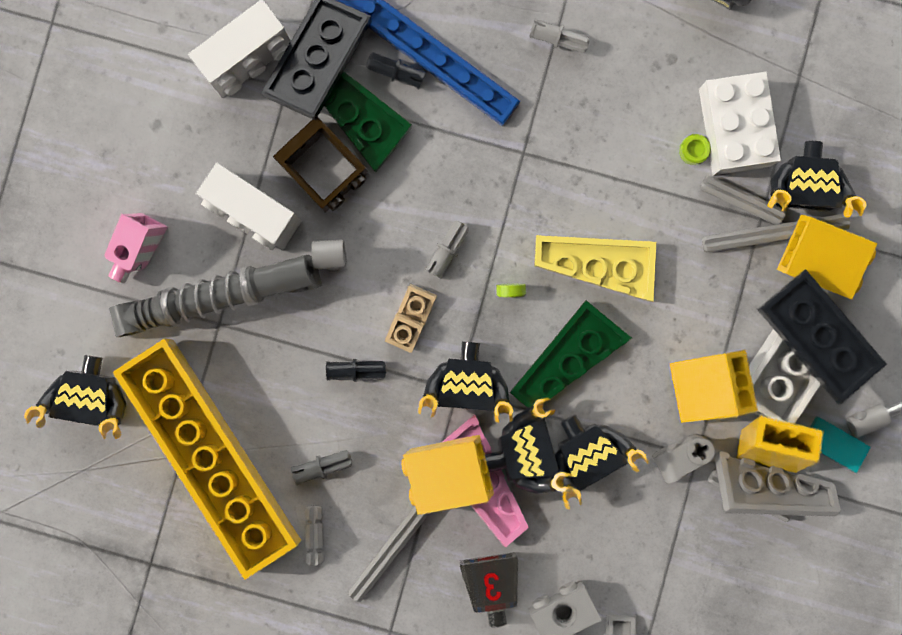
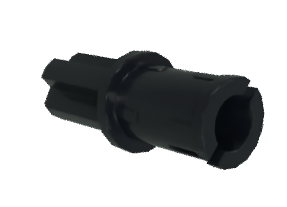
(395, 70)
(355, 370)

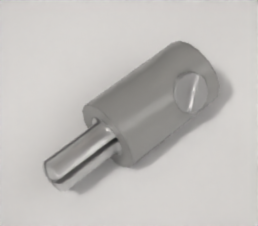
(872, 419)

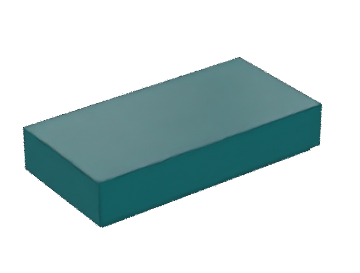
(840, 445)

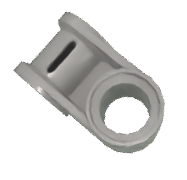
(678, 460)

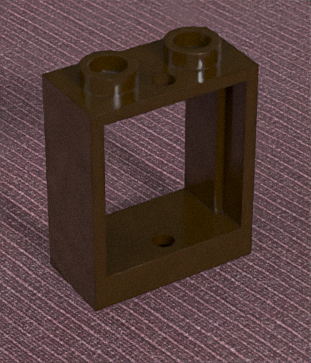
(304, 140)

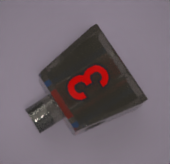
(492, 585)

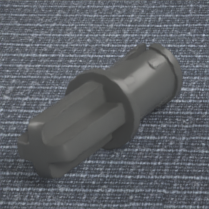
(321, 467)

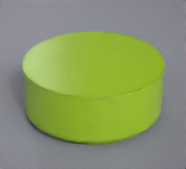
(694, 149)
(511, 290)

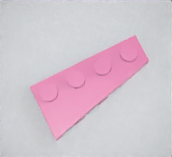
(501, 511)

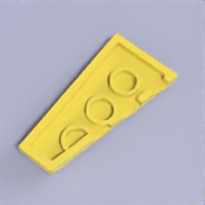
(608, 263)

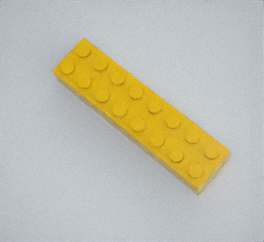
(207, 457)

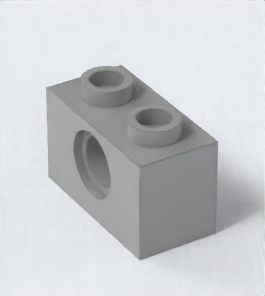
(582, 613)

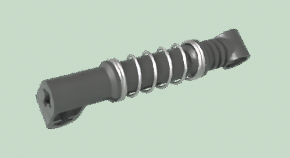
(246, 287)

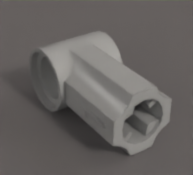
(329, 254)

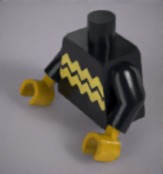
(813, 184)
(467, 385)
(83, 399)
(528, 453)
(592, 455)

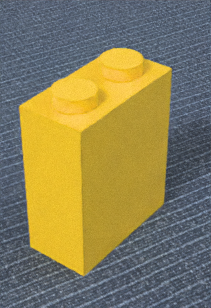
(829, 255)
(713, 387)
(780, 444)
(447, 475)

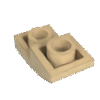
(410, 318)

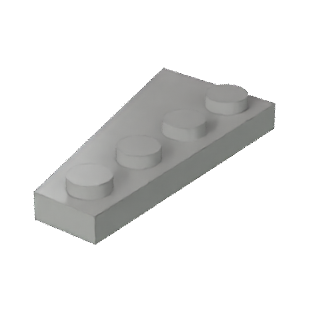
(765, 490)

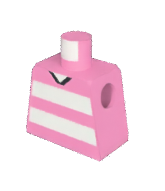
(133, 244)

